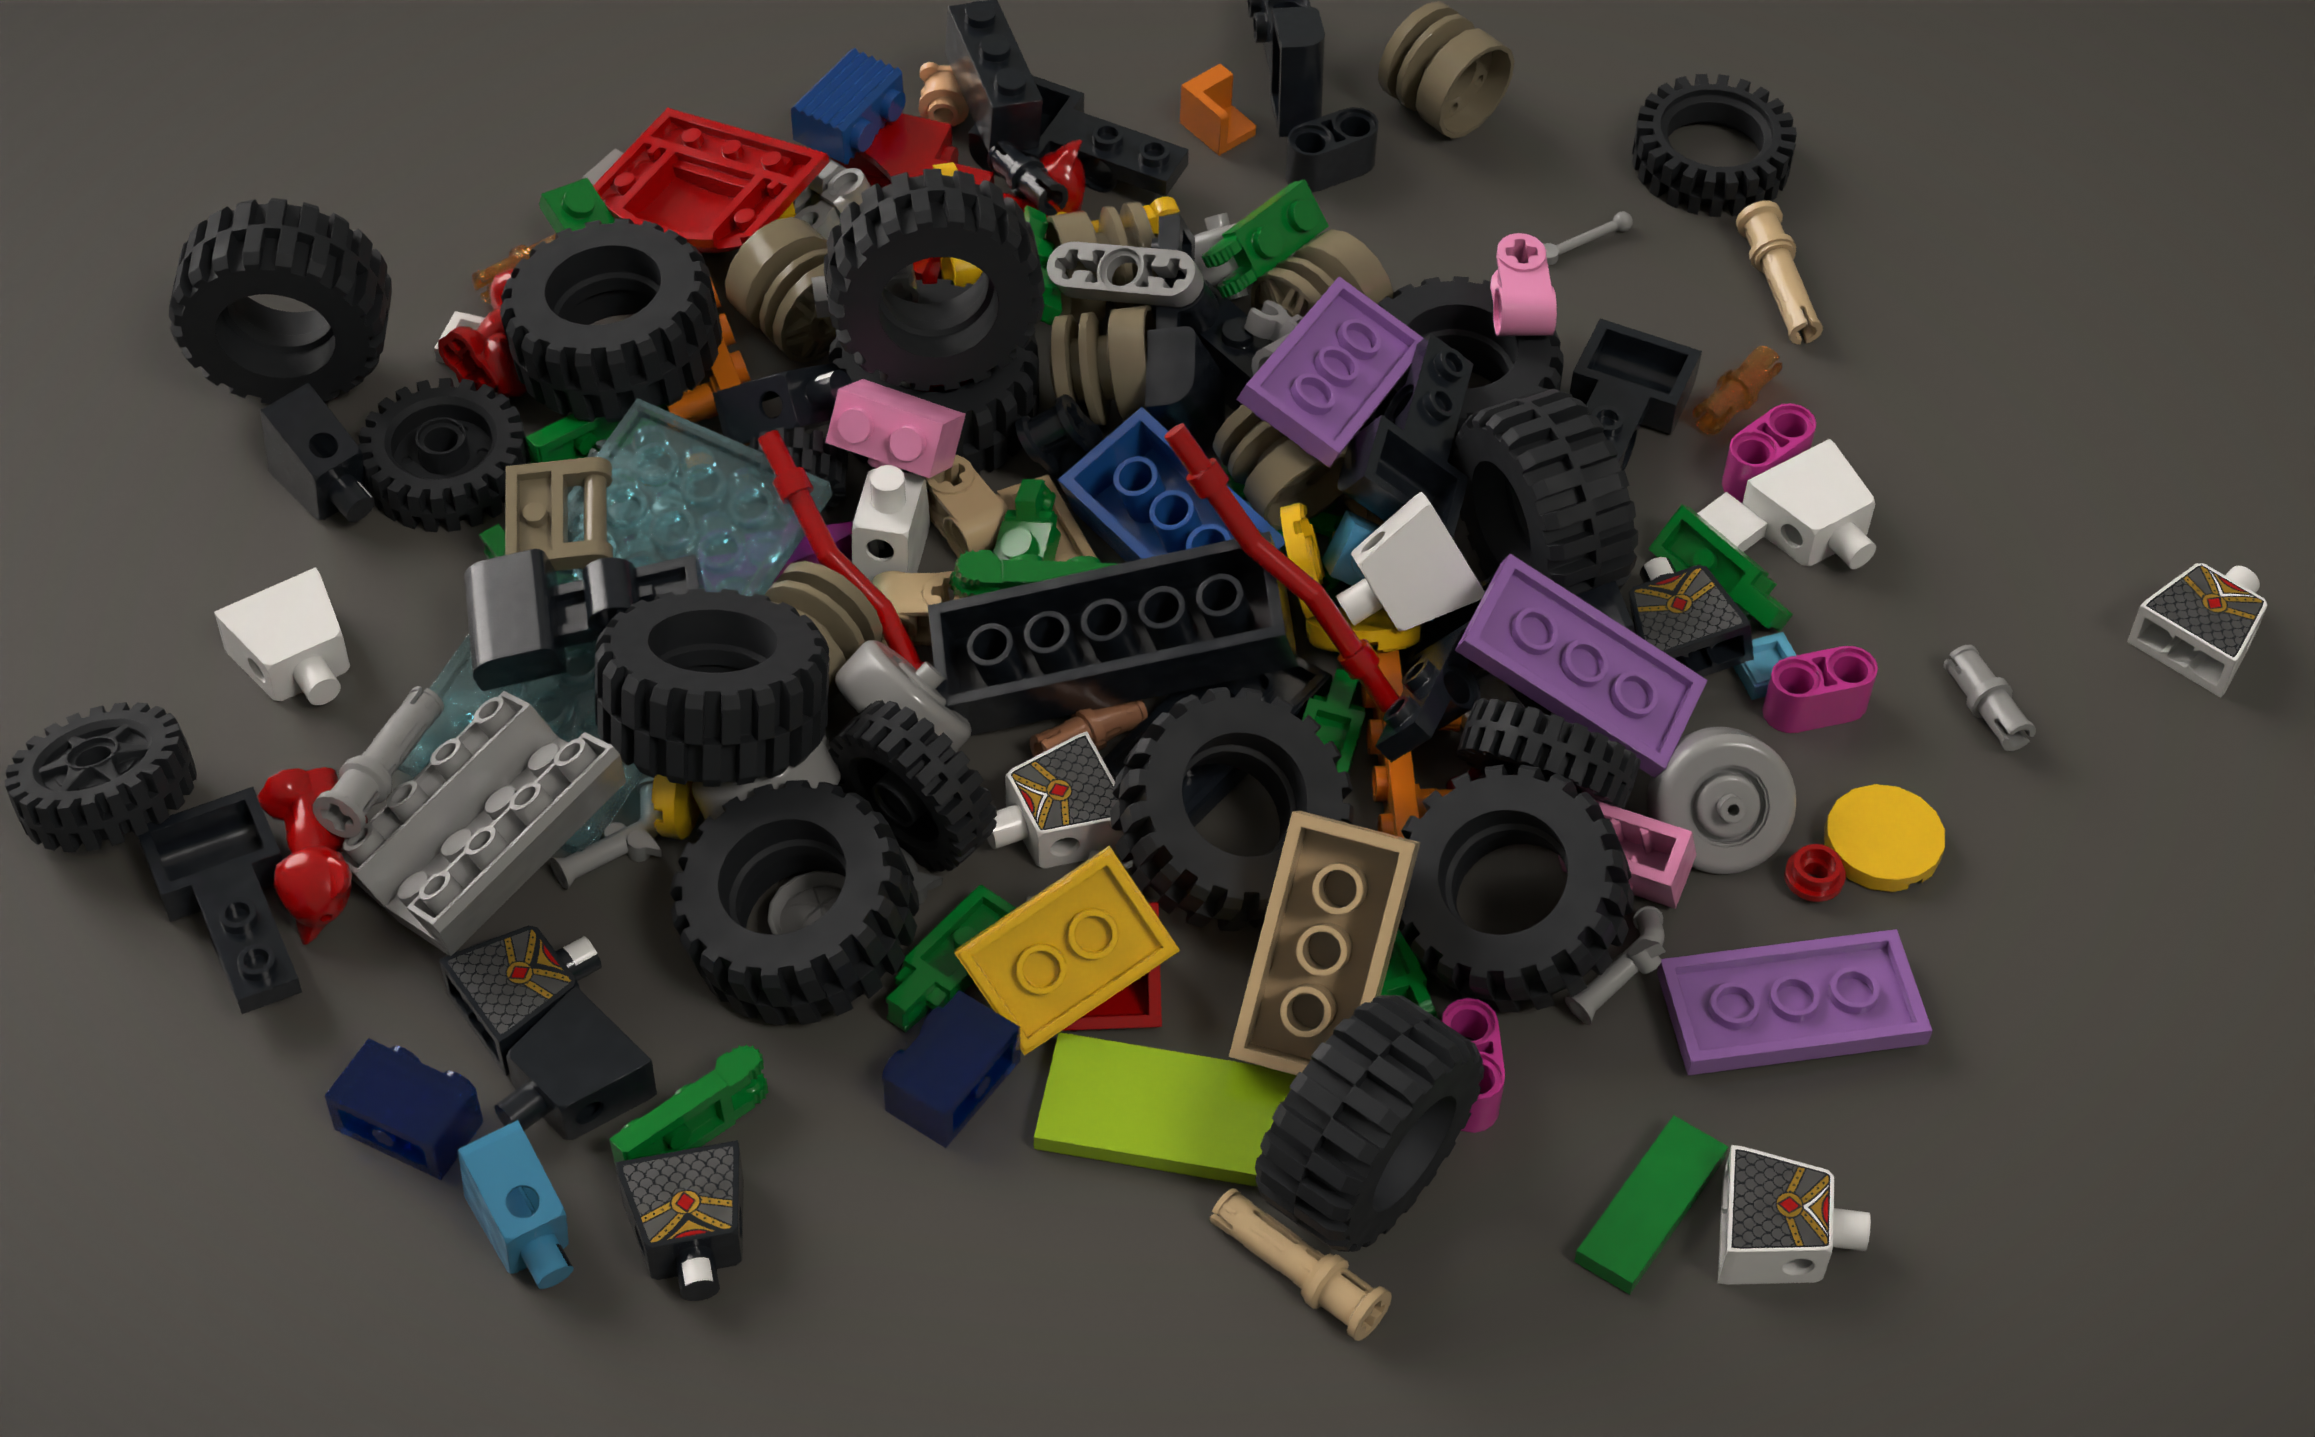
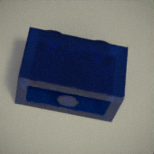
(950, 1068)
(405, 1107)

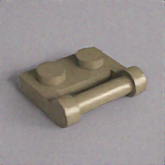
(539, 510)

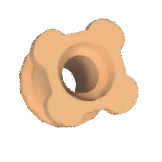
(941, 95)

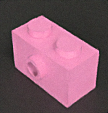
(895, 428)
(1656, 854)

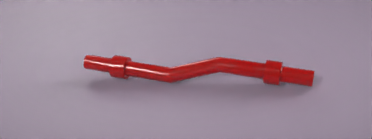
(1210, 482)
(795, 490)

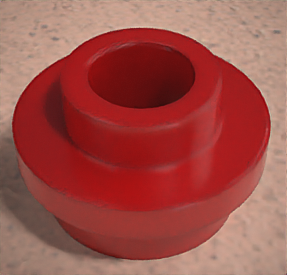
(1818, 861)

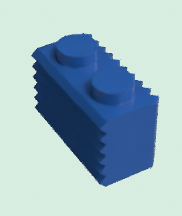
(849, 106)

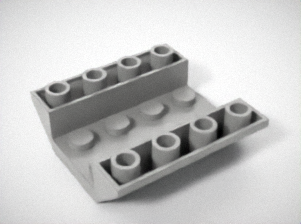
(480, 820)

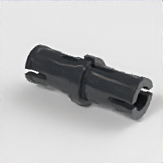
(1027, 178)

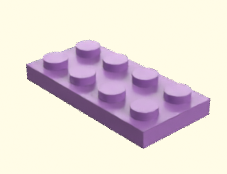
(1331, 371)
(1581, 663)
(1793, 1002)

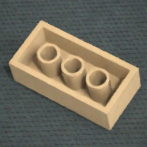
(1322, 938)

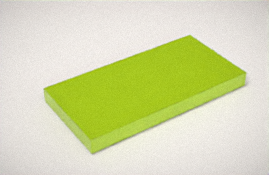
(1158, 1108)

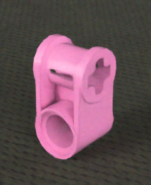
(1522, 289)

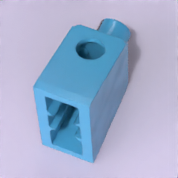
(516, 1204)

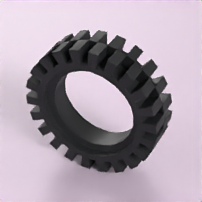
(1722, 106)

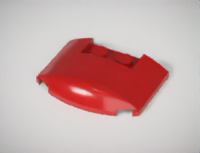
(707, 180)

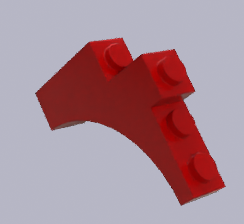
(910, 147)

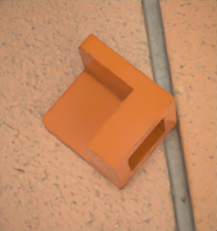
(1209, 111)

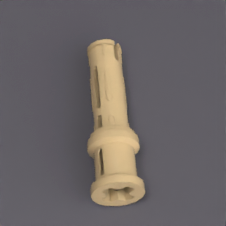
(1774, 256)
(1322, 1278)

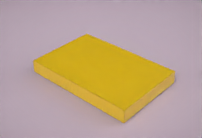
(1067, 949)

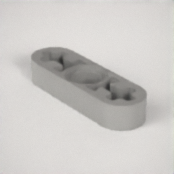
(1142, 290)

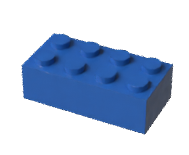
(1139, 496)

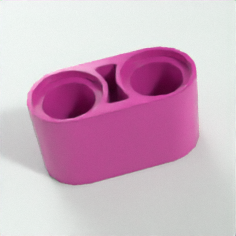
(1765, 444)
(1819, 689)
(1479, 1021)

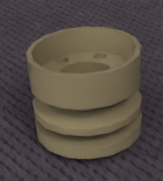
(1446, 69)
(1128, 229)
(1314, 268)
(774, 289)
(1101, 366)
(1275, 468)
(835, 608)

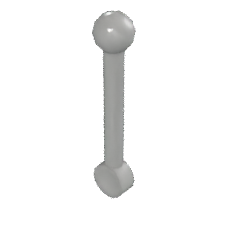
(1622, 222)

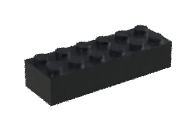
(1111, 636)

